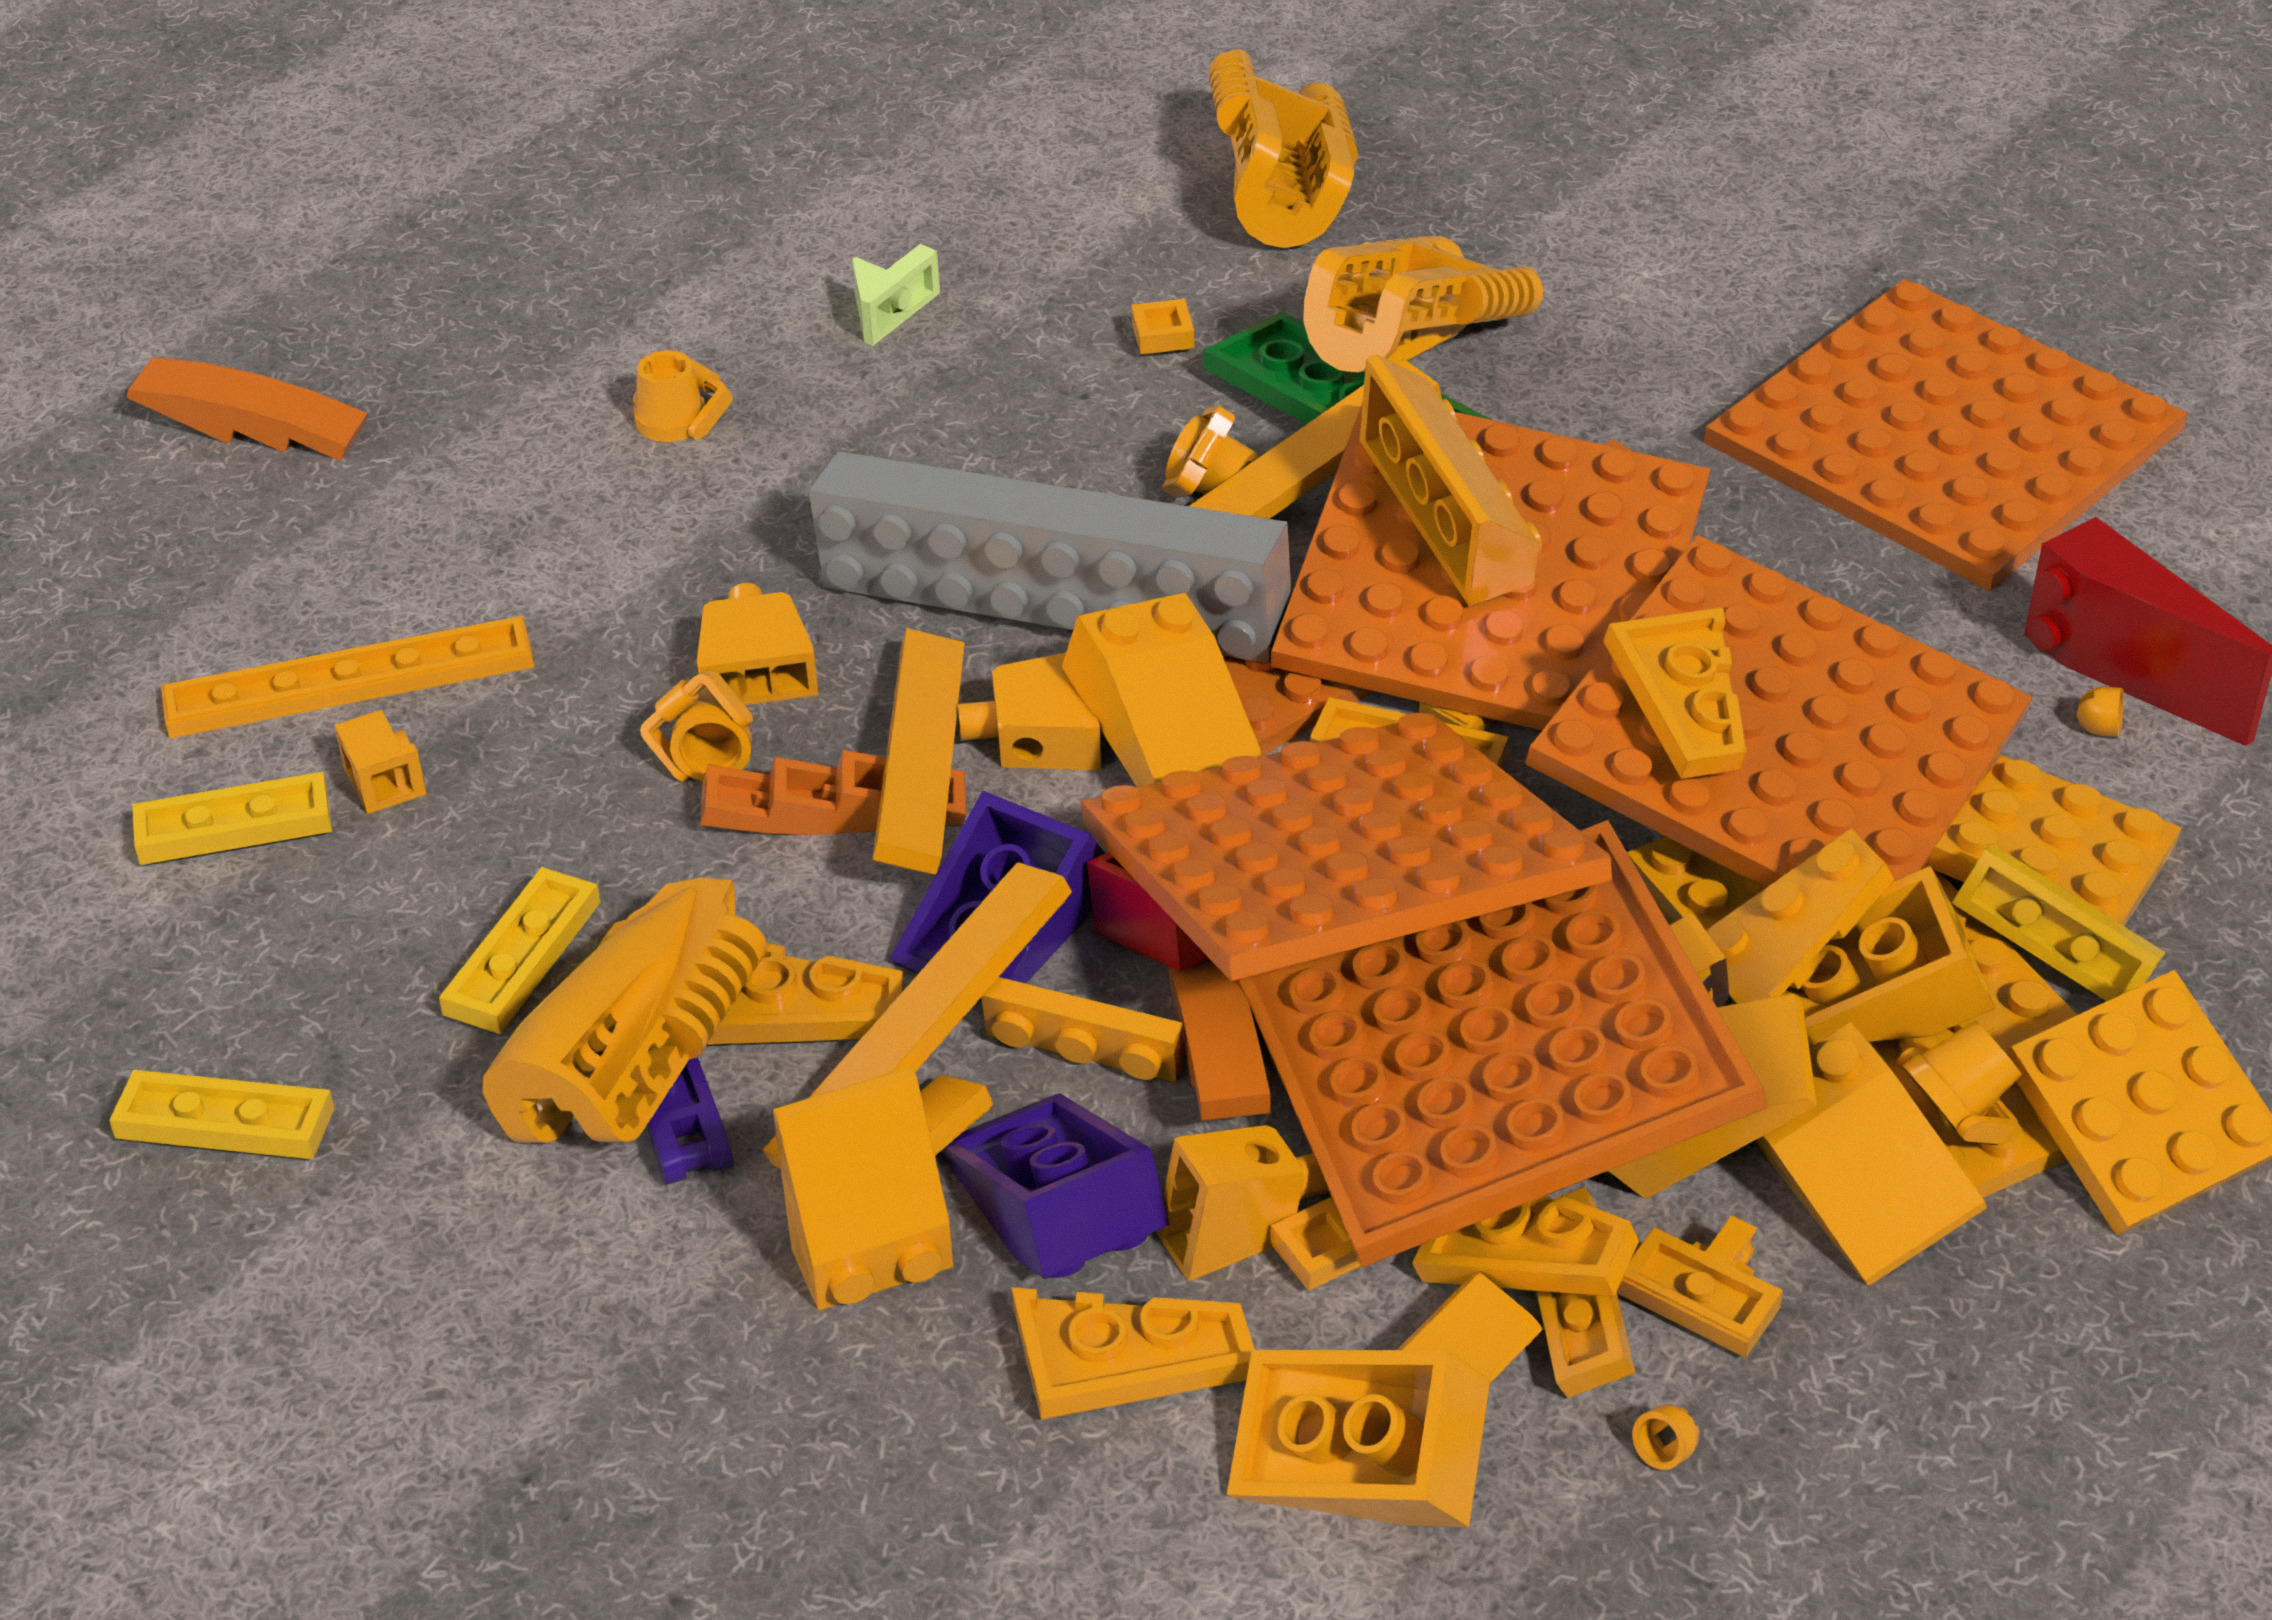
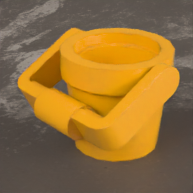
(670, 400)
(1205, 454)
(709, 729)
(1965, 1082)

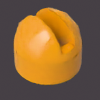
(2102, 711)
(1650, 1446)

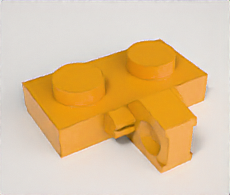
(1705, 1285)

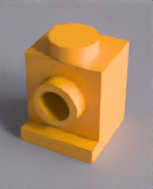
(379, 761)

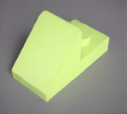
(894, 294)

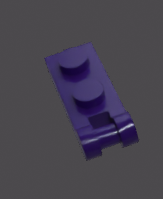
(686, 1111)

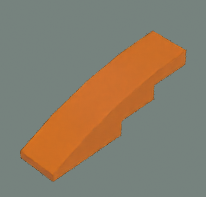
(232, 401)
(807, 797)
(1219, 1043)

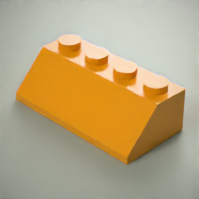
(1445, 484)

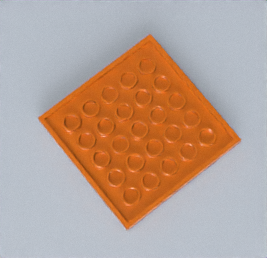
(1946, 431)
(1390, 620)
(1835, 720)
(1340, 844)
(1499, 1057)

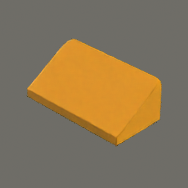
(1478, 1326)

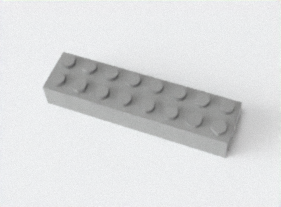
(1044, 549)

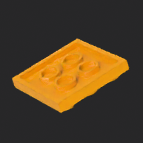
(2063, 832)
(2145, 1101)

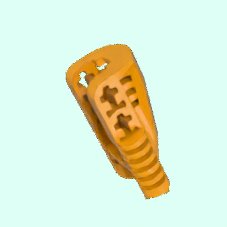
(1284, 150)
(1405, 298)
(626, 1018)

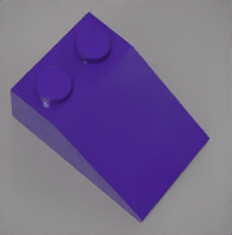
(980, 857)
(1059, 1184)

